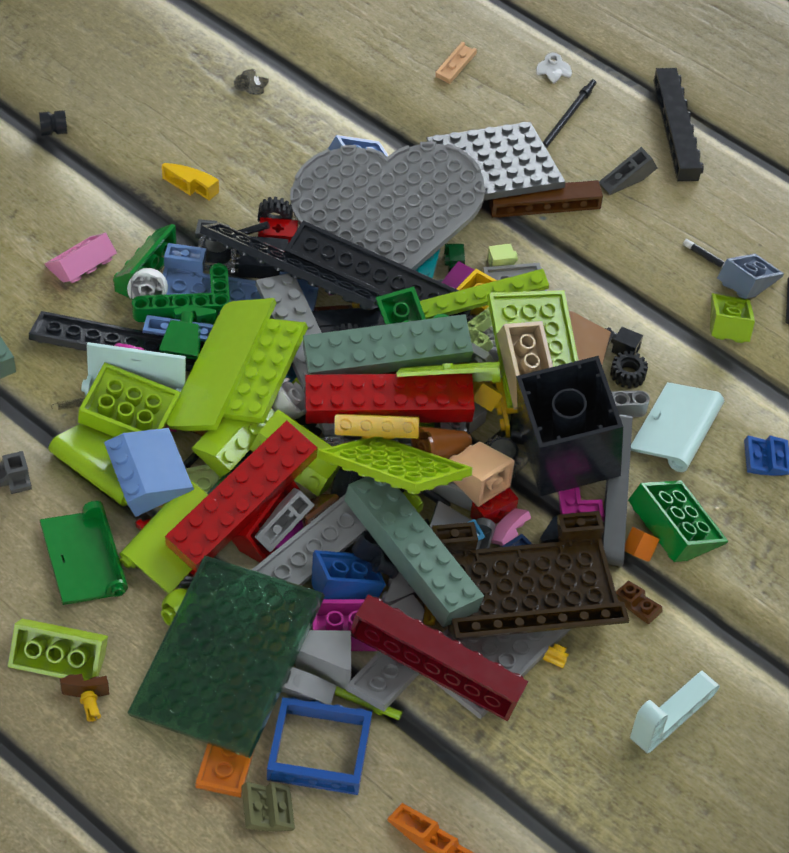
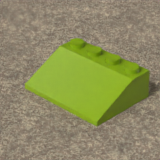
(126, 403)

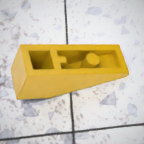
(486, 395)

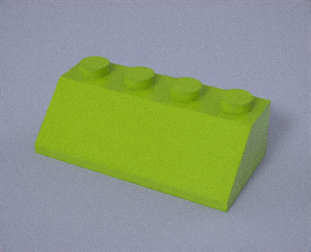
(228, 444)
(318, 474)
(56, 650)

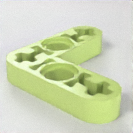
(477, 327)

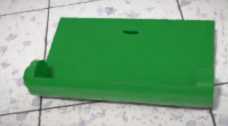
(89, 555)

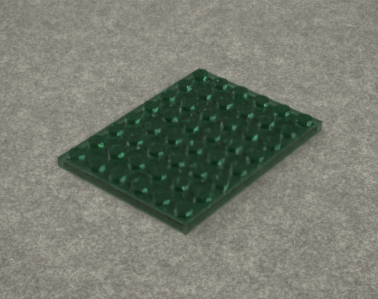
(226, 656)

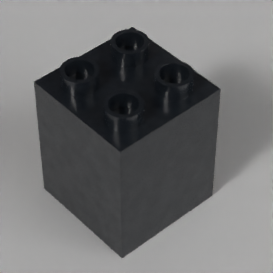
(569, 425)

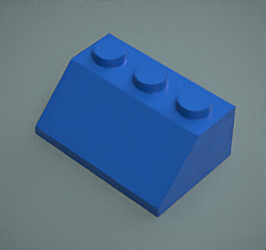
(344, 576)

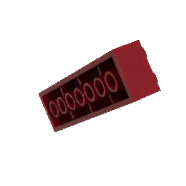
(438, 657)

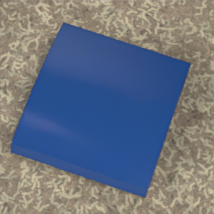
(767, 456)

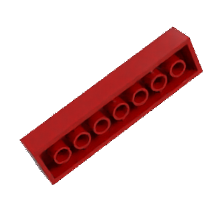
(426, 396)
(241, 496)

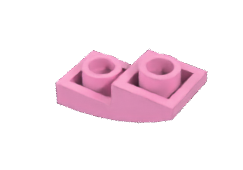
(506, 528)

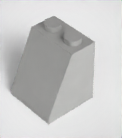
(327, 656)

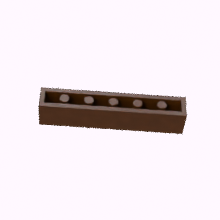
(574, 197)

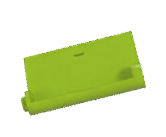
(480, 371)
(86, 453)
(149, 548)

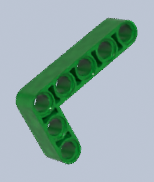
(164, 304)

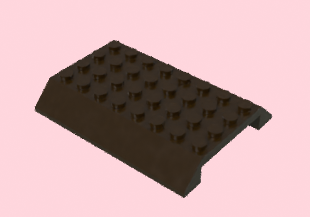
(537, 584)

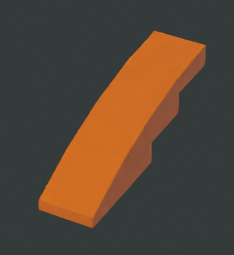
(424, 831)

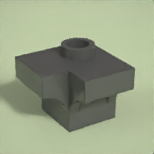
(15, 472)

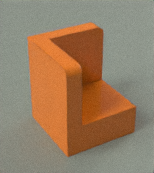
(641, 544)

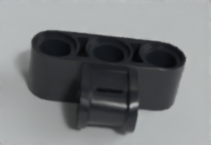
(369, 550)

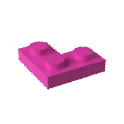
(571, 502)

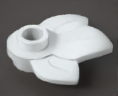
(554, 69)

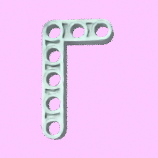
(656, 723)

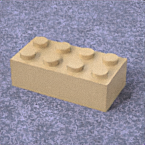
(523, 351)

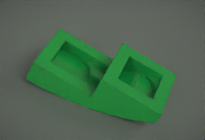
(201, 314)

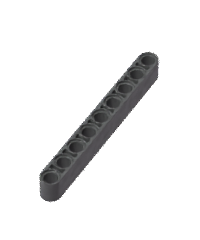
(616, 502)

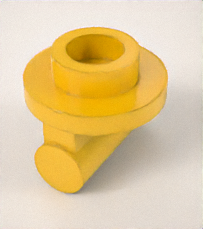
(556, 655)

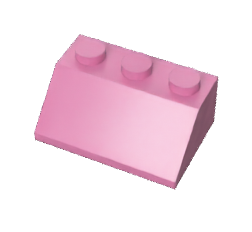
(82, 258)

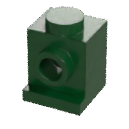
(453, 254)

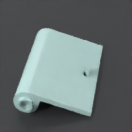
(155, 366)
(678, 424)

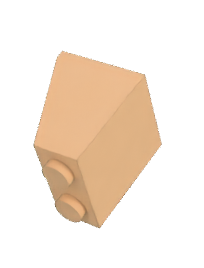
(490, 472)

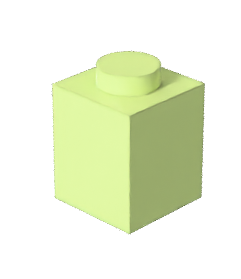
(501, 255)

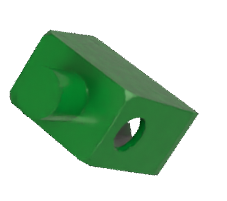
(182, 337)

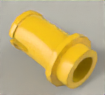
(90, 705)

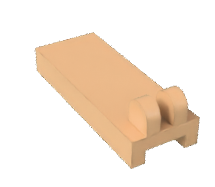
(455, 63)

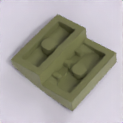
(268, 807)

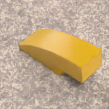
(191, 180)

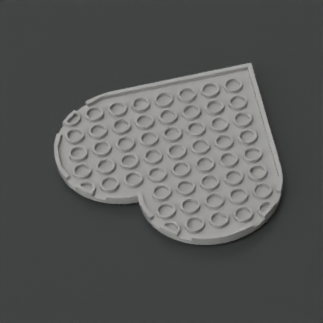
(394, 203)

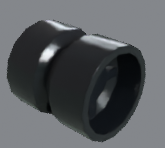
(53, 123)

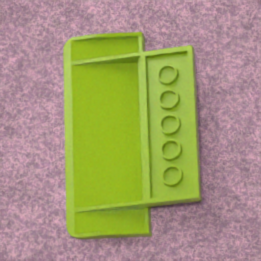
(238, 367)

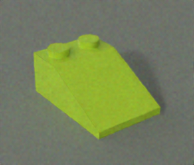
(731, 318)

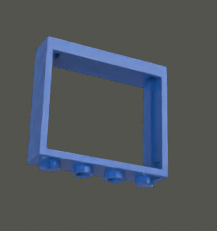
(315, 777)

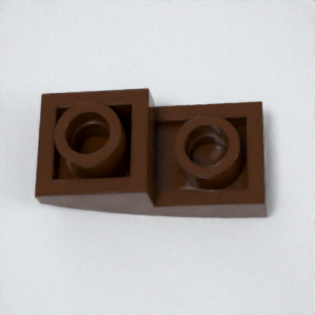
(638, 603)
(75, 685)

